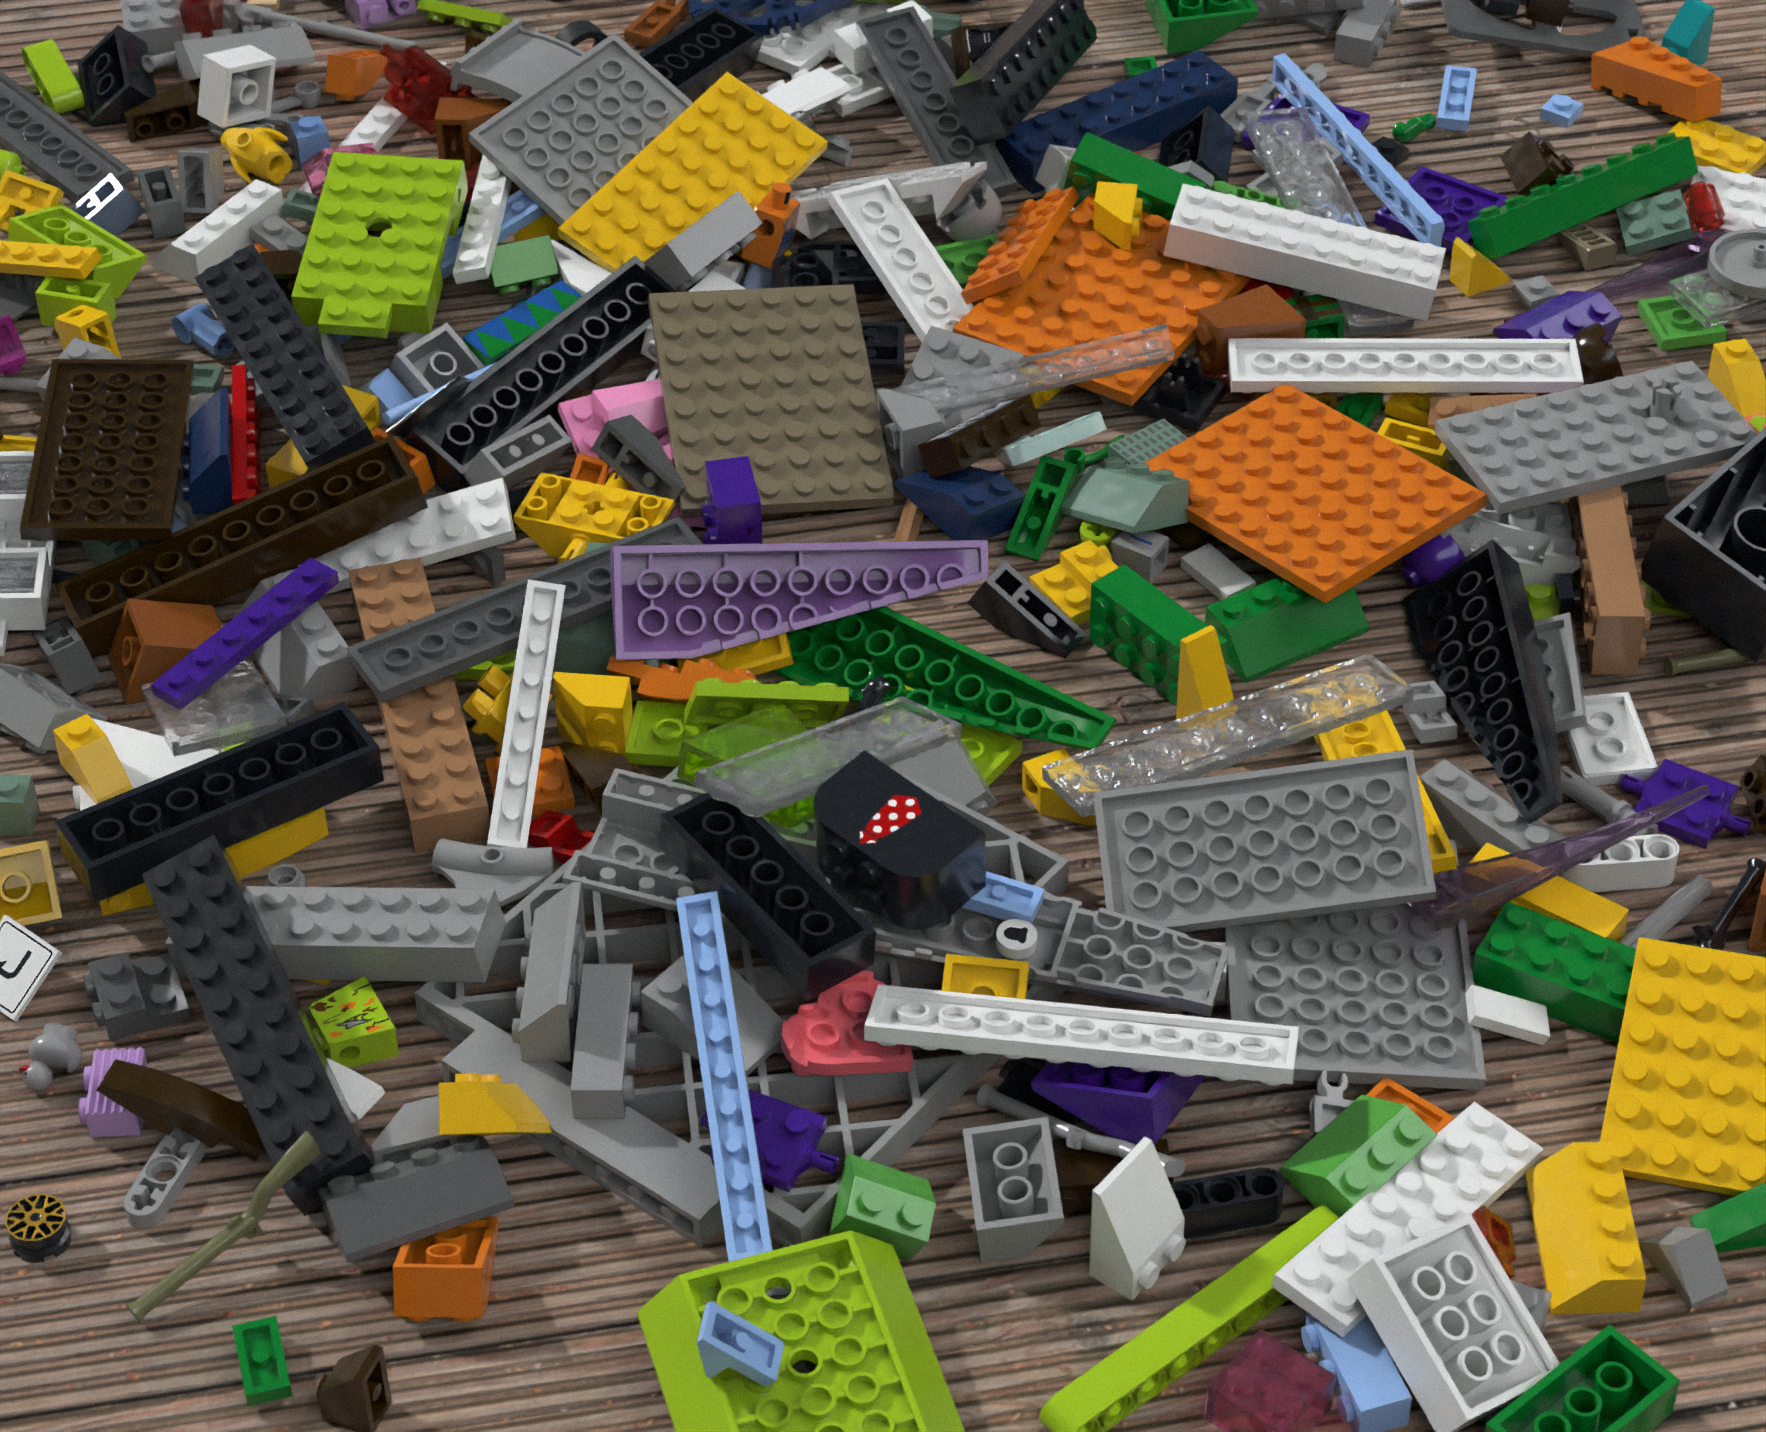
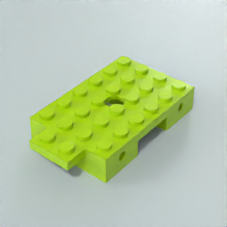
(388, 281)

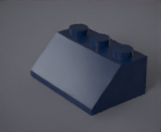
(209, 456)

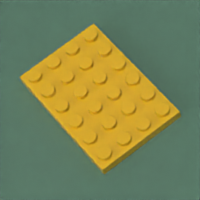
(1691, 1069)

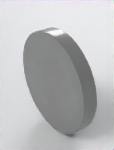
(1739, 262)

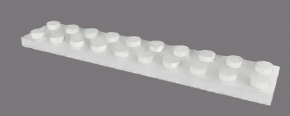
(1404, 365)
(1083, 1034)

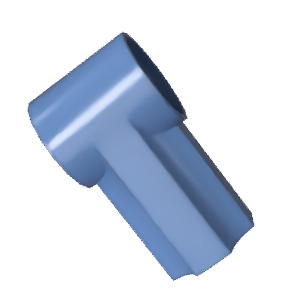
(201, 326)

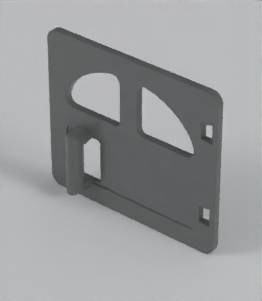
(1470, 22)

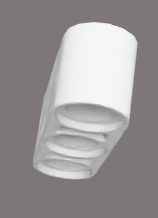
(1629, 865)

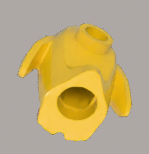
(257, 153)

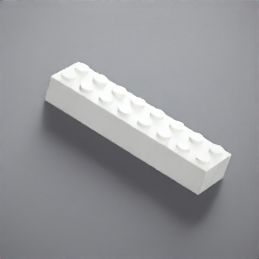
(1304, 252)

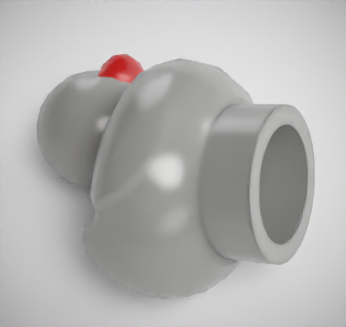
(52, 1049)

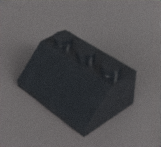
(115, 78)
(1204, 140)

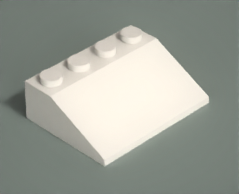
(1453, 1324)

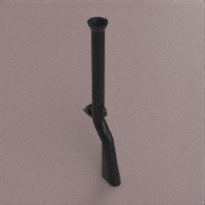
(1712, 935)

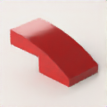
(558, 832)

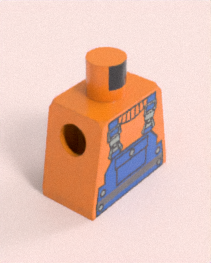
(777, 232)

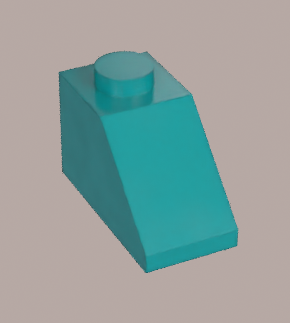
(1691, 31)

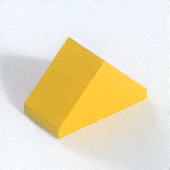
(1473, 271)

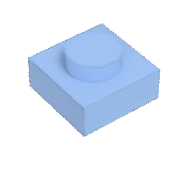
(1561, 110)

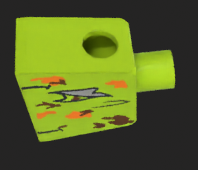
(353, 1026)

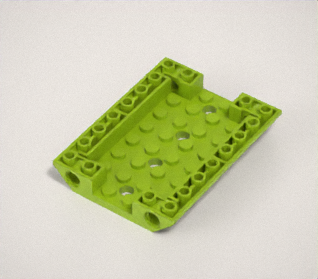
(843, 1313)

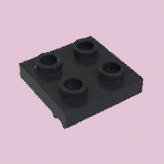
(1182, 395)

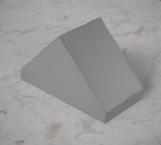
(1688, 1263)

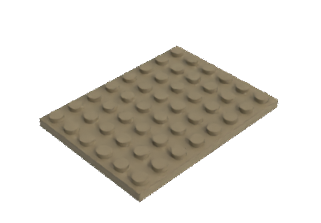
(773, 382)

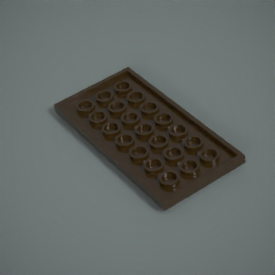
(109, 450)

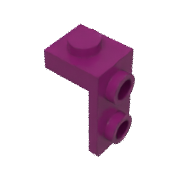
(11, 348)

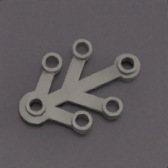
(306, 95)

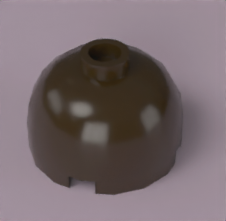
(1596, 357)

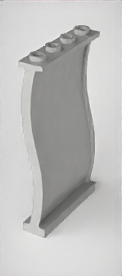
(512, 61)

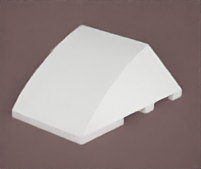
(1532, 536)

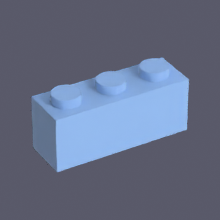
(1366, 1380)

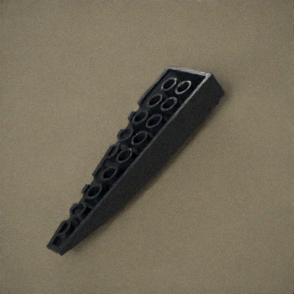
(1488, 661)

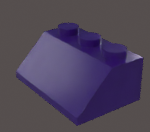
(1563, 318)

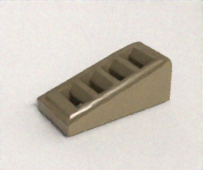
(1588, 246)

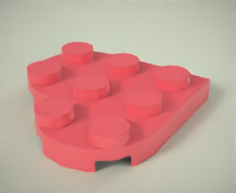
(830, 1034)

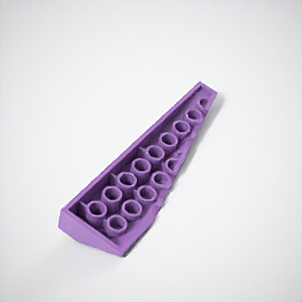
(728, 595)

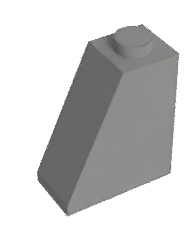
(952, 774)

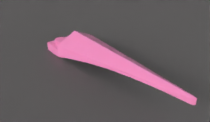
(588, 414)

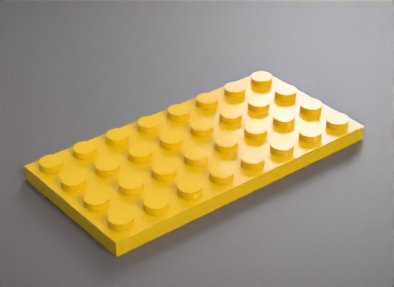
(706, 155)

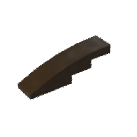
(176, 1102)

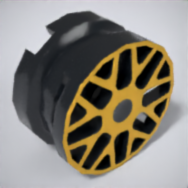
(39, 1228)

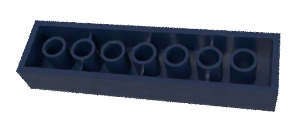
(1126, 114)

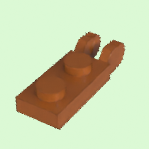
(656, 22)

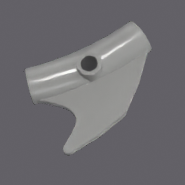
(506, 869)

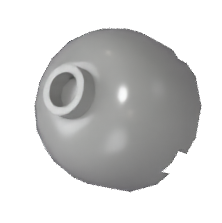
(974, 216)

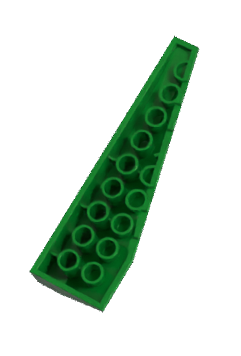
(944, 676)

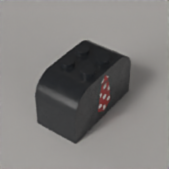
(896, 845)

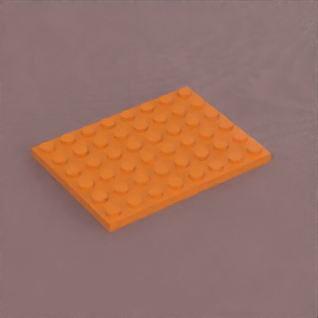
(1095, 290)
(1314, 491)

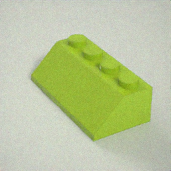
(66, 227)

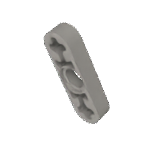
(162, 1192)

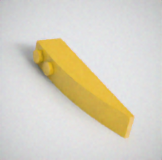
(247, 855)

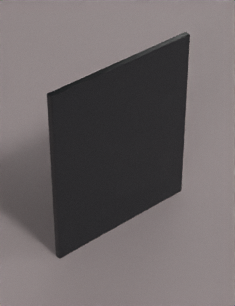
(403, 427)

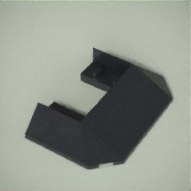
(844, 264)

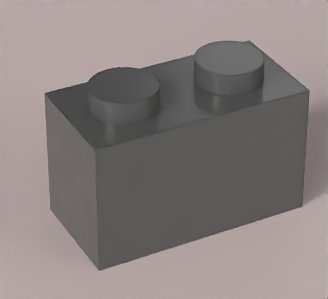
(161, 202)

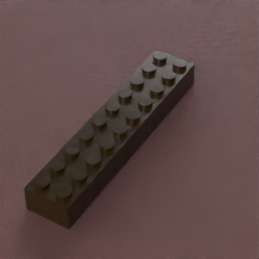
(249, 540)

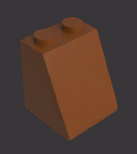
(1246, 315)
(156, 638)

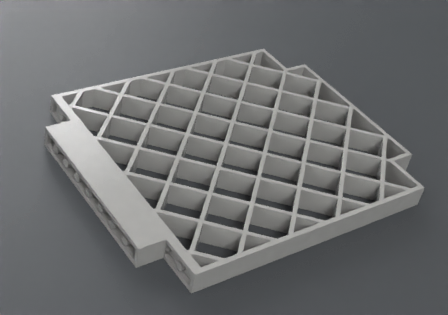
(647, 1162)

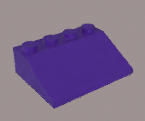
(1117, 1098)

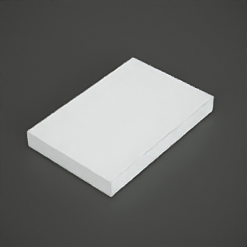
(1611, 742)

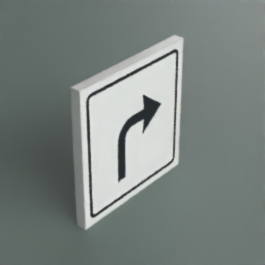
(23, 966)

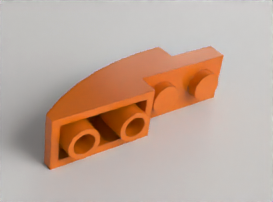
(667, 683)

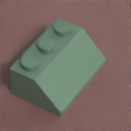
(1129, 497)

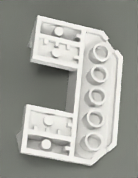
(922, 191)

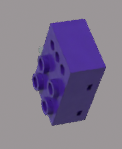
(732, 503)

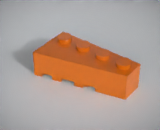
(1657, 79)

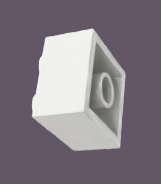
(236, 86)

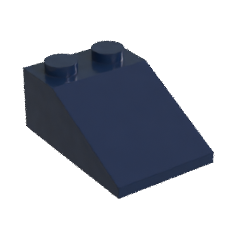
(965, 502)

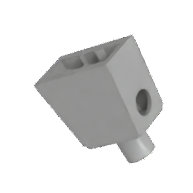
(200, 174)

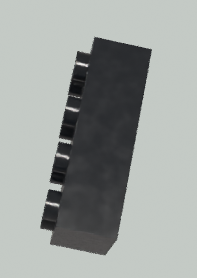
(1714, 552)

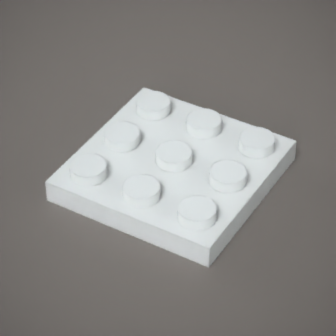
(1740, 195)

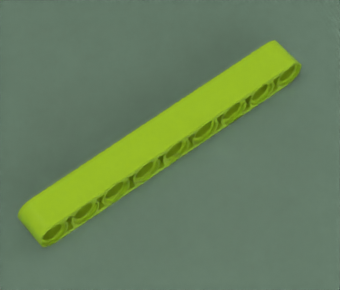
(1181, 1337)

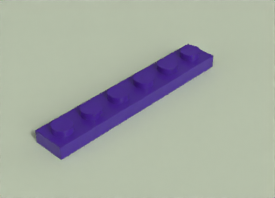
(245, 633)

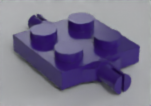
(1697, 821)
(785, 1140)

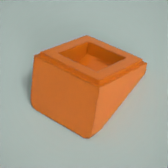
(591, 469)

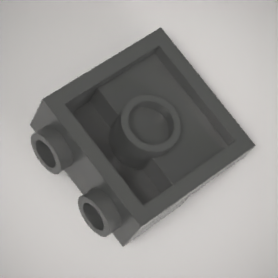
(135, 994)

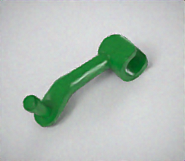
(1077, 455)

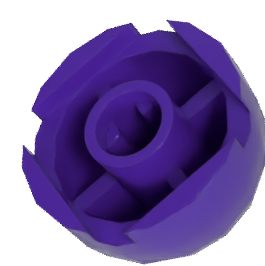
(1430, 560)

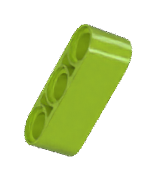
(52, 77)

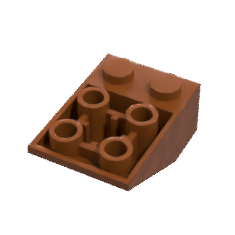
(455, 121)

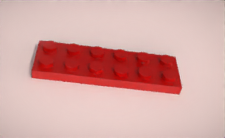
(245, 437)

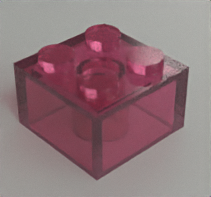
(1269, 1390)

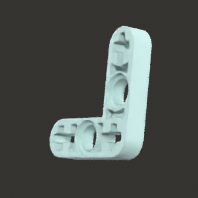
(1029, 448)

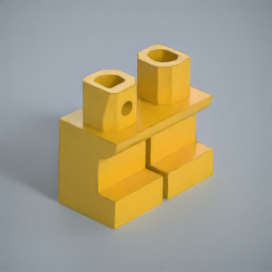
(491, 711)

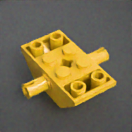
(570, 513)

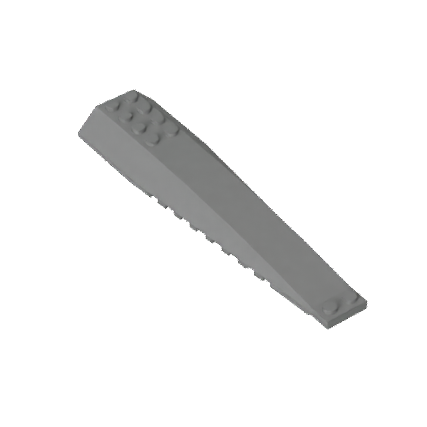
(1074, 949)

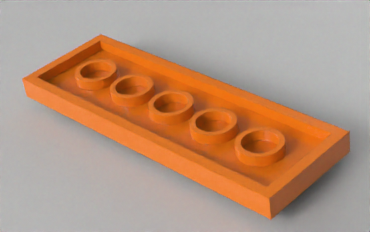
(1020, 244)

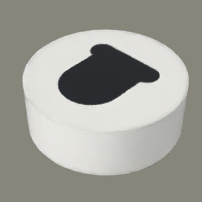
(1016, 939)

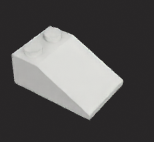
(1135, 1223)

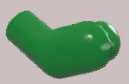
(1413, 127)

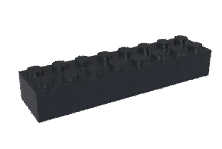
(1022, 67)
(220, 796)

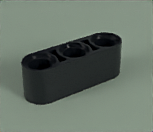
(1230, 1201)

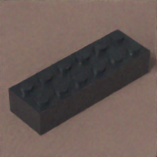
(704, 52)
(769, 893)

